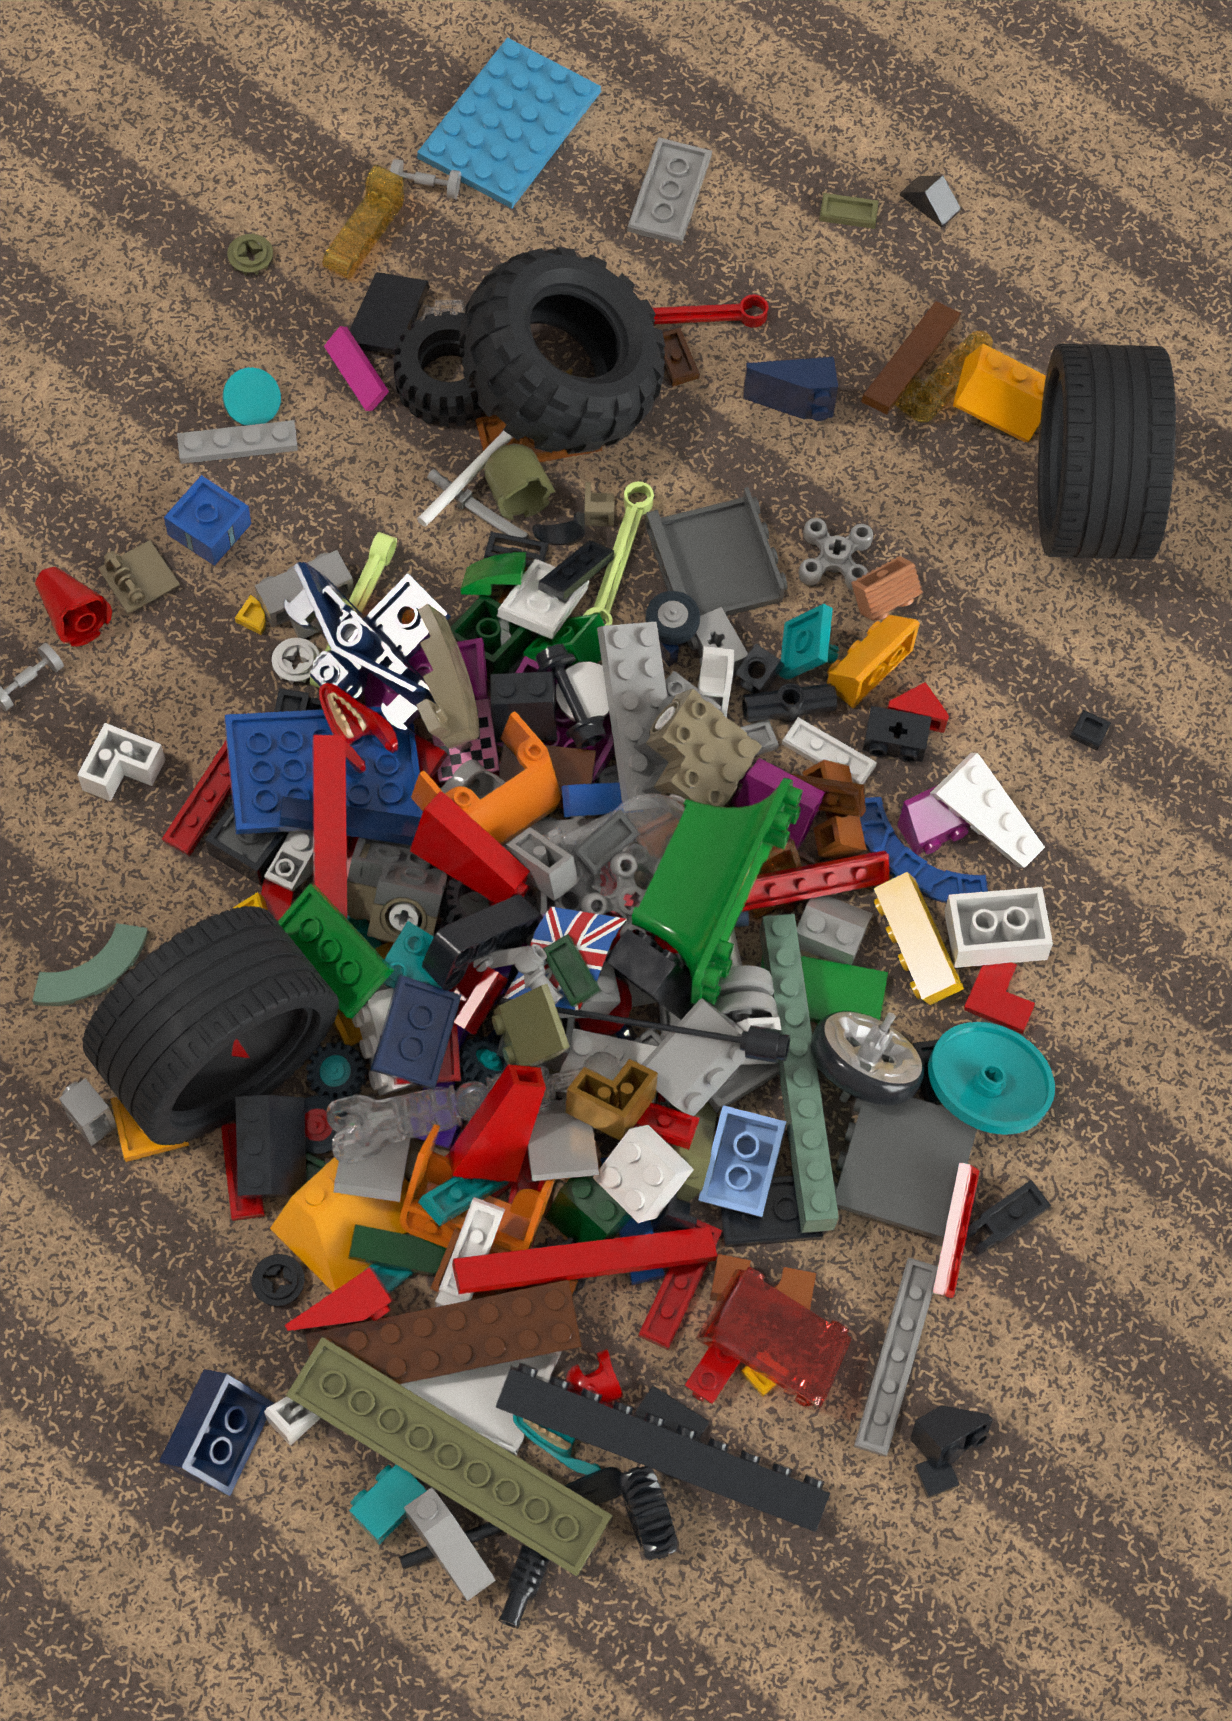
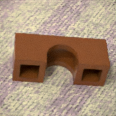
(842, 833)
(793, 1282)

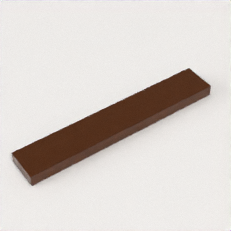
(910, 357)

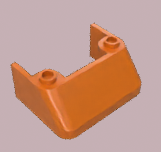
(515, 803)
(432, 1169)

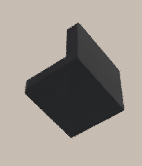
(674, 1217)

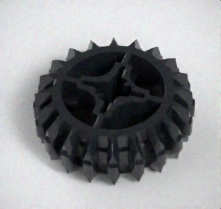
(648, 1512)

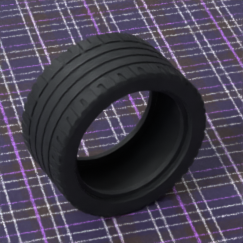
(1106, 451)
(174, 1020)

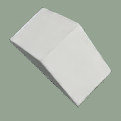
(290, 1419)

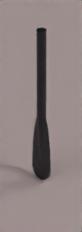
(595, 1487)

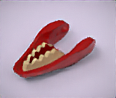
(354, 720)

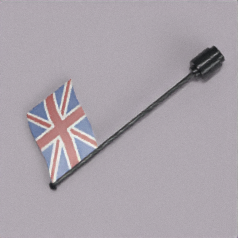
(594, 938)

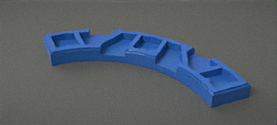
(931, 881)

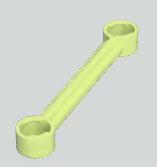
(621, 549)
(380, 555)

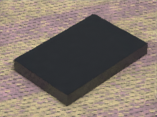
(388, 311)
(777, 1225)

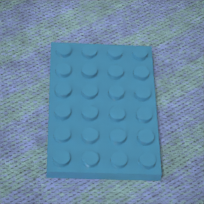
(509, 122)

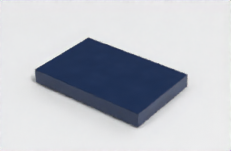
(416, 1032)

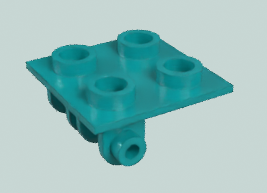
(408, 954)

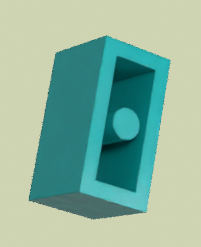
(383, 1506)

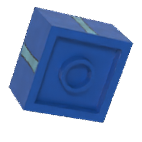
(207, 520)

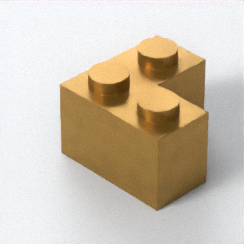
(612, 1104)

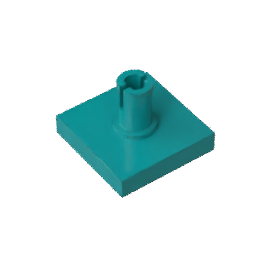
(807, 642)

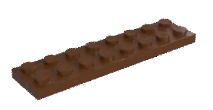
(463, 1334)

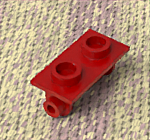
(711, 1375)

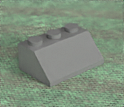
(696, 1066)

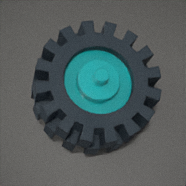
(480, 1060)
(337, 1071)

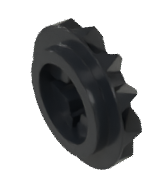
(271, 1267)

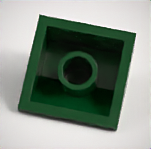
(586, 1211)

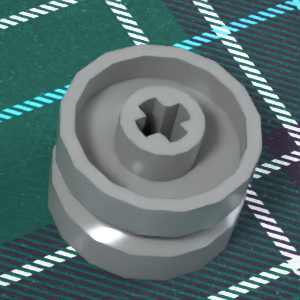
(746, 994)

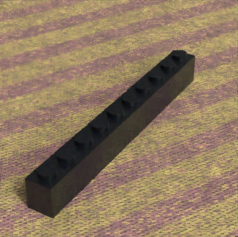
(662, 1447)

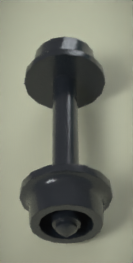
(587, 730)

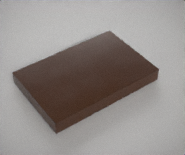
(570, 766)

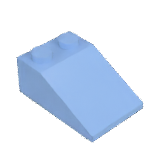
(743, 1161)

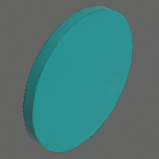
(251, 396)

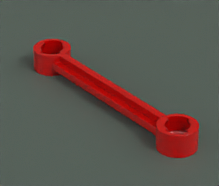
(714, 313)

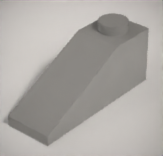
(449, 1543)

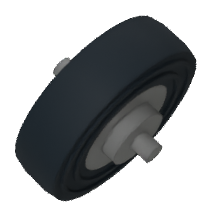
(675, 617)

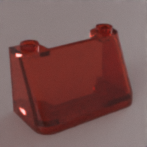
(776, 1337)

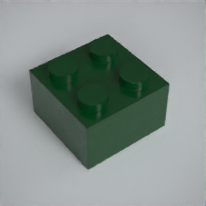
(502, 639)

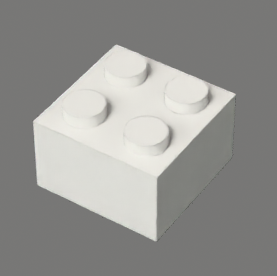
(643, 1173)

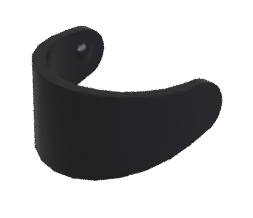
(562, 533)

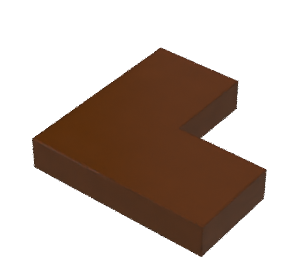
(678, 358)

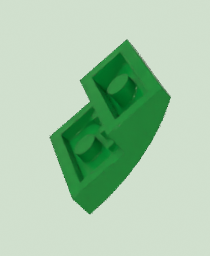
(497, 569)

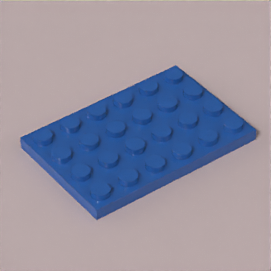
(274, 759)

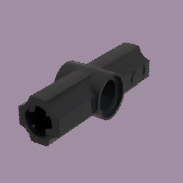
(805, 699)

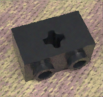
(910, 728)

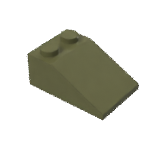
(530, 1028)

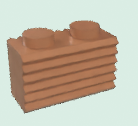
(887, 588)

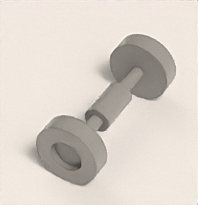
(452, 183)
(49, 658)

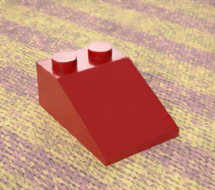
(353, 1302)

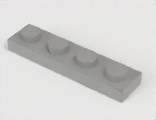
(237, 442)

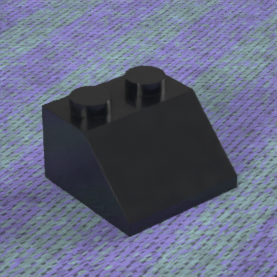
(530, 697)

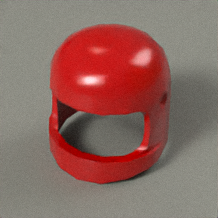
(601, 1380)

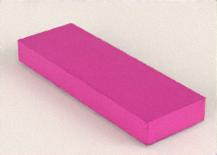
(356, 368)

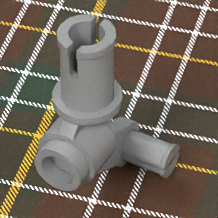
(528, 961)

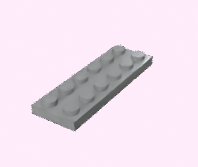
(634, 694)

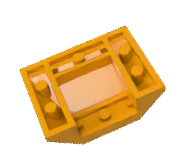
(321, 1225)

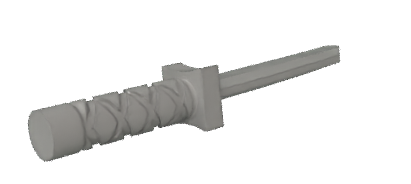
(465, 499)

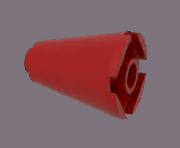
(72, 607)

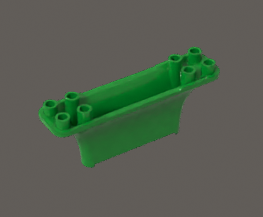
(709, 877)

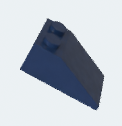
(794, 386)

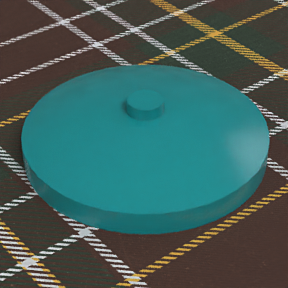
(991, 1078)

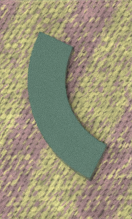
(94, 975)

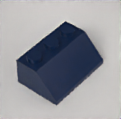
(216, 1431)

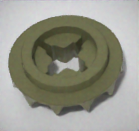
(260, 248)

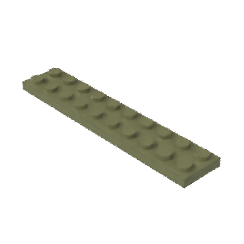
(449, 1456)

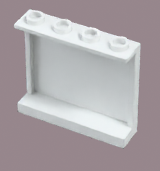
(474, 1393)

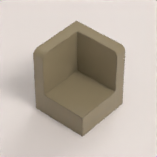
(598, 508)

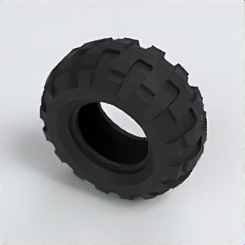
(527, 388)

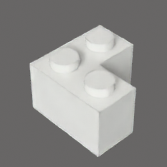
(116, 755)

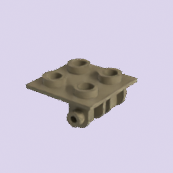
(138, 576)

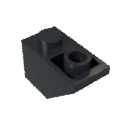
(949, 1432)

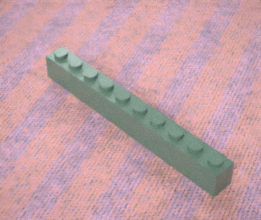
(800, 1078)

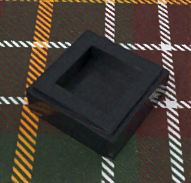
(1090, 730)
(936, 1480)

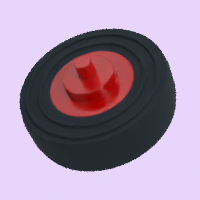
(317, 1129)

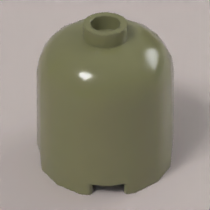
(517, 481)

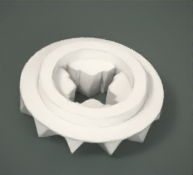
(287, 651)

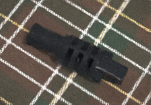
(523, 1585)

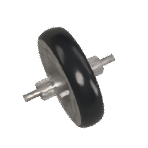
(867, 1058)

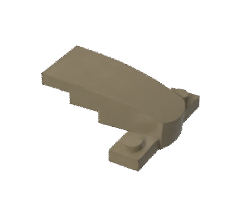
(455, 715)

